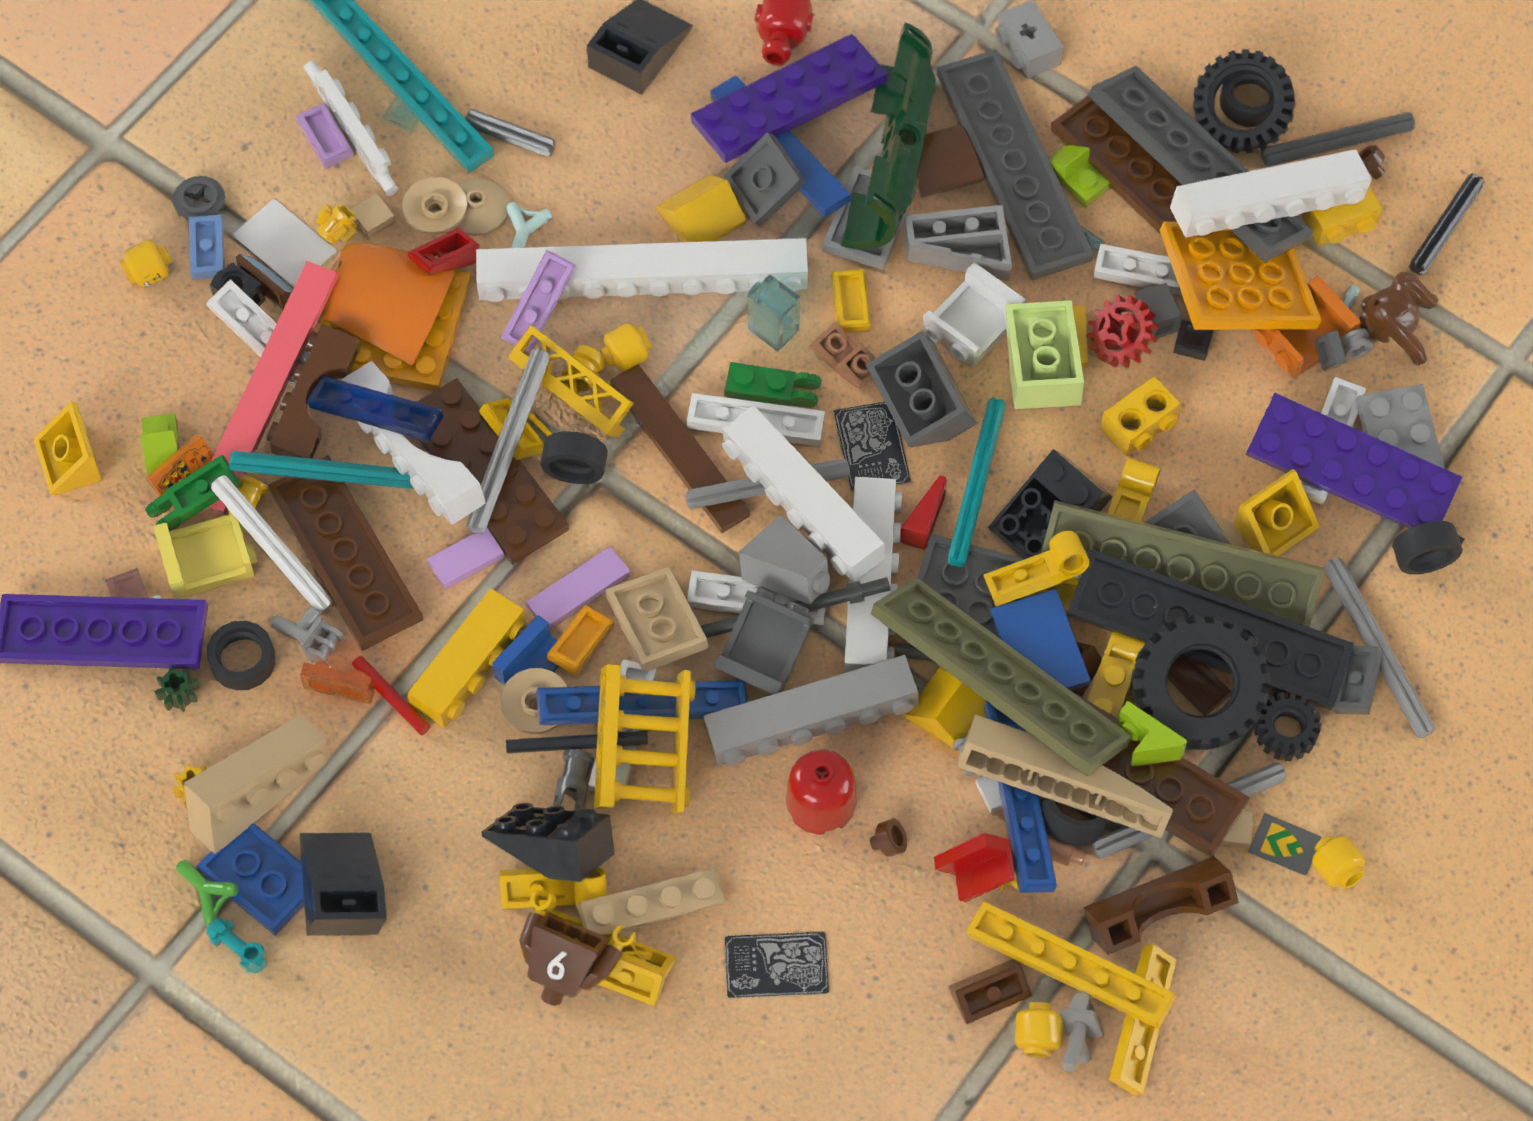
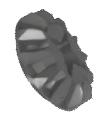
(195, 188)

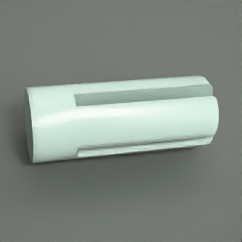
(1351, 296)

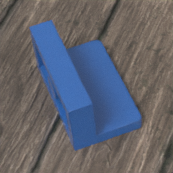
(526, 651)

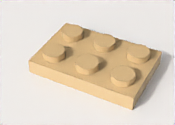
(656, 619)

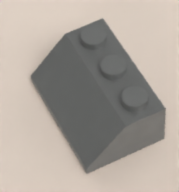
(921, 392)

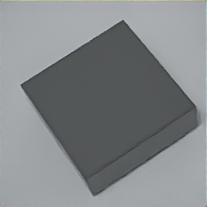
(1330, 351)

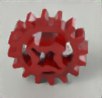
(1135, 332)

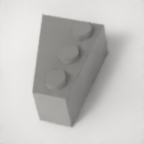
(959, 239)

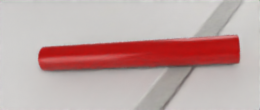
(392, 696)

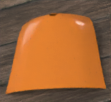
(385, 298)

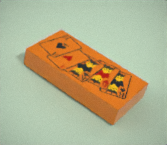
(180, 465)

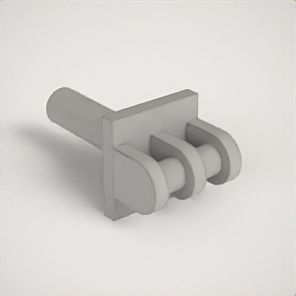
(314, 634)
(1079, 1022)

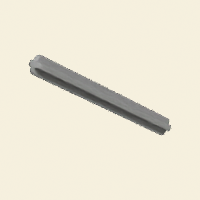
(509, 438)
(1373, 636)
(1248, 785)

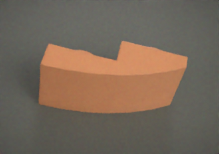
(844, 355)

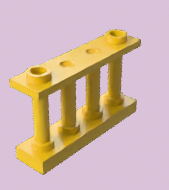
(611, 755)

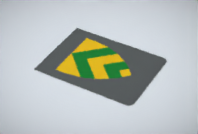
(1284, 844)

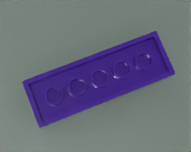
(789, 97)
(1352, 464)
(102, 631)

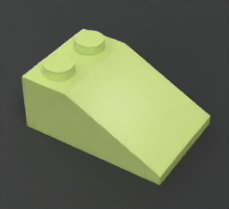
(1043, 355)

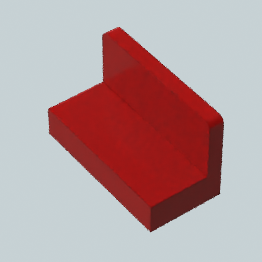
(978, 865)

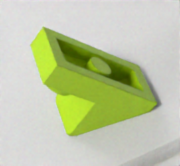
(1078, 174)
(159, 439)
(1156, 740)

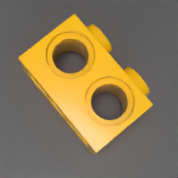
(1135, 411)

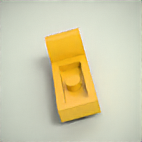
(1134, 490)
(1039, 572)
(1115, 673)
(519, 884)

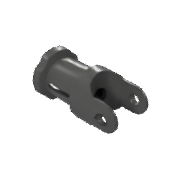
(574, 778)

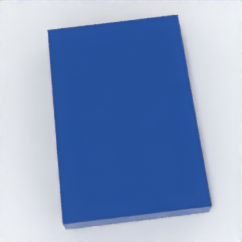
(1043, 635)
(266, 877)

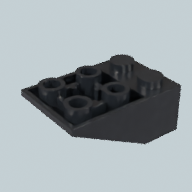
(636, 44)
(1028, 513)
(554, 839)
(341, 884)

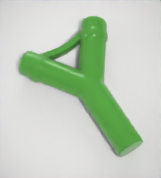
(207, 890)

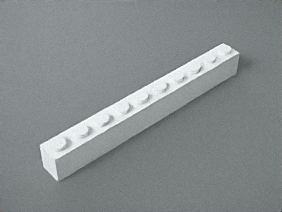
(648, 268)

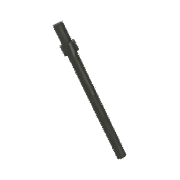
(853, 592)

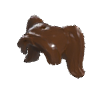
(1396, 313)

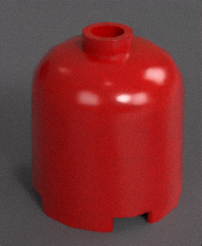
(817, 801)

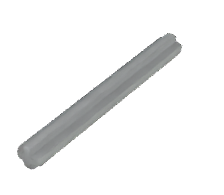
(747, 488)

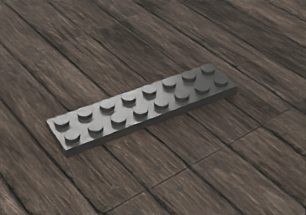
(1187, 151)
(1015, 164)

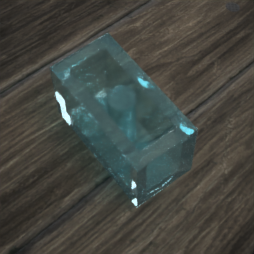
(773, 312)

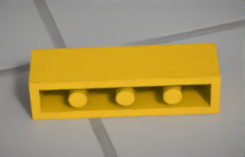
(467, 659)

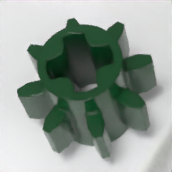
(180, 698)

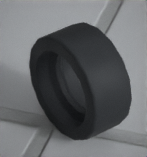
(1240, 113)
(574, 457)
(1427, 547)
(241, 631)
(1070, 830)

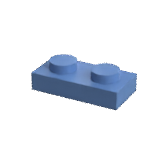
(206, 246)

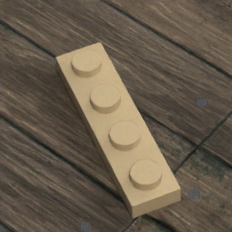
(652, 902)

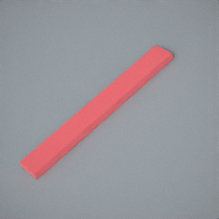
(276, 364)

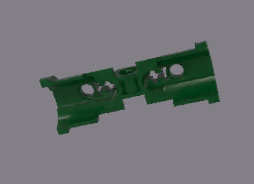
(907, 105)

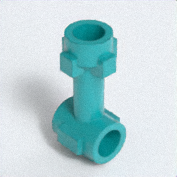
(251, 953)

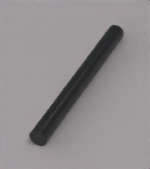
(571, 742)

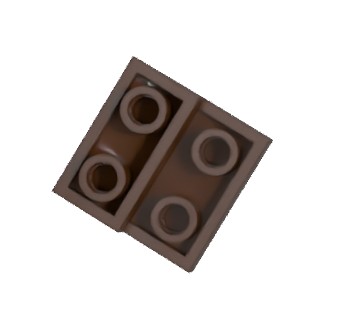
(947, 162)

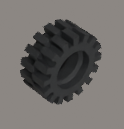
(1285, 745)

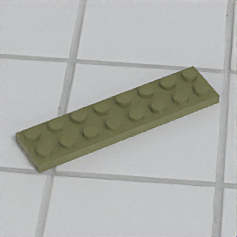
(1238, 573)
(1001, 676)

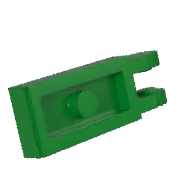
(771, 385)
(191, 493)

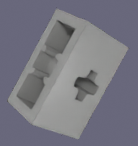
(1029, 39)

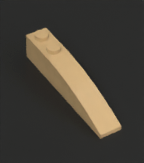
(1030, 765)

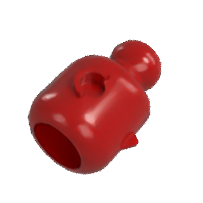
(782, 27)

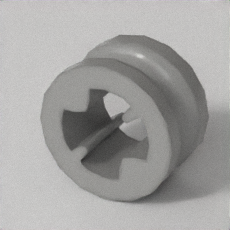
(1357, 343)

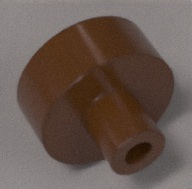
(1372, 159)
(889, 838)

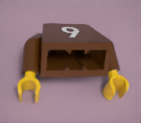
(566, 954)

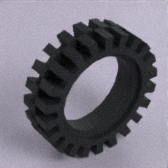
(1236, 64)

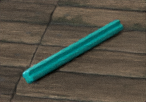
(318, 469)
(976, 482)

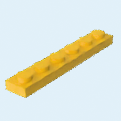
(1071, 965)

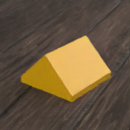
(703, 211)
(67, 452)
(1277, 516)
(946, 708)

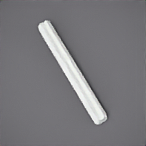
(271, 543)

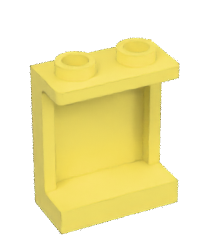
(205, 555)

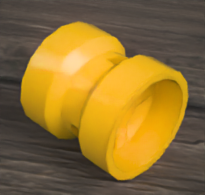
(590, 358)

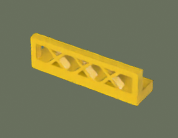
(569, 393)
(632, 973)

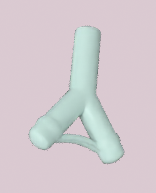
(524, 229)

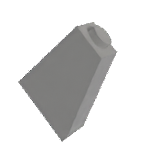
(785, 562)

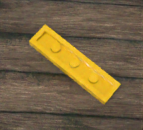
(1136, 1037)

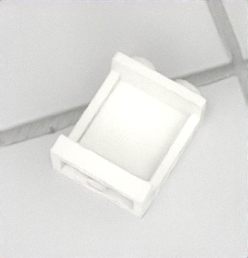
(972, 316)

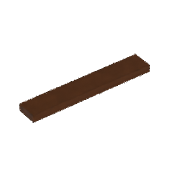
(676, 443)

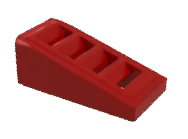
(457, 246)
(921, 522)

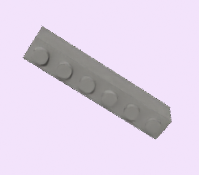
(811, 711)

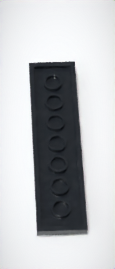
(1142, 601)

